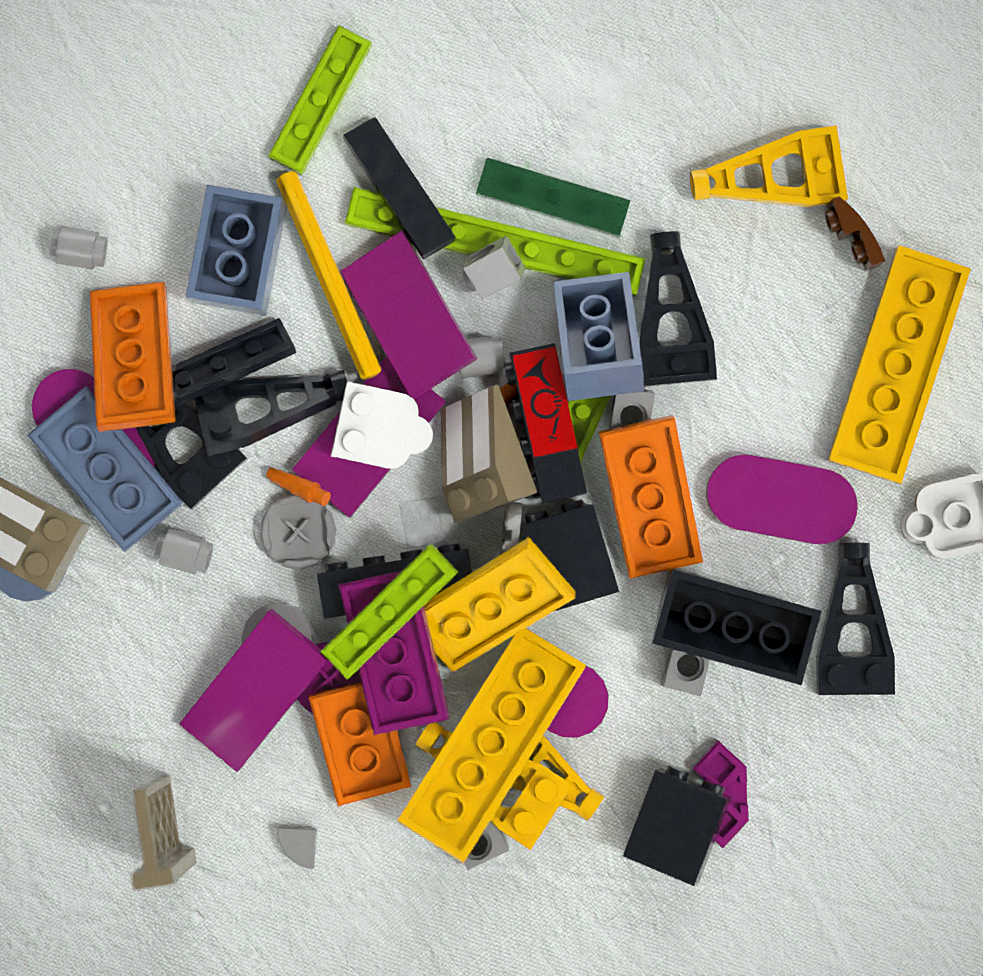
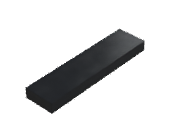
(399, 188)
(231, 361)

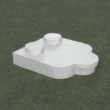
(379, 427)
(948, 517)

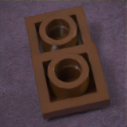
(848, 223)

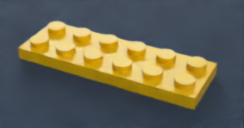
(898, 364)
(491, 744)

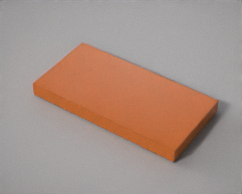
(132, 357)
(651, 496)

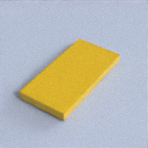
(494, 604)

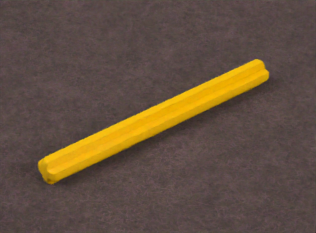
(328, 275)

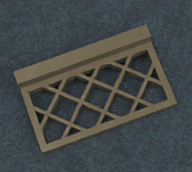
(159, 837)

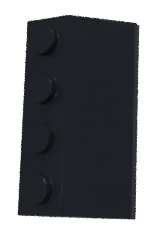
(735, 626)

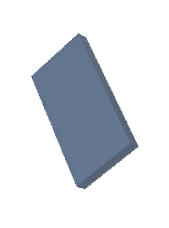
(105, 471)

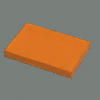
(356, 759)

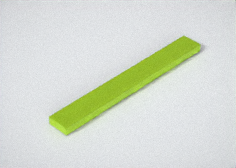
(537, 250)

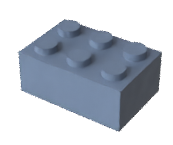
(236, 250)
(598, 336)

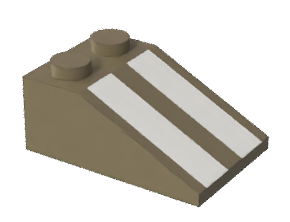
(481, 456)
(36, 537)

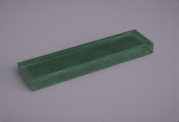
(553, 197)

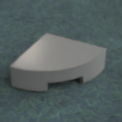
(299, 845)

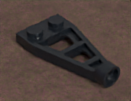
(677, 362)
(220, 420)
(201, 472)
(855, 674)

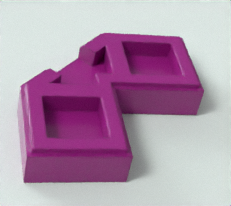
(728, 771)

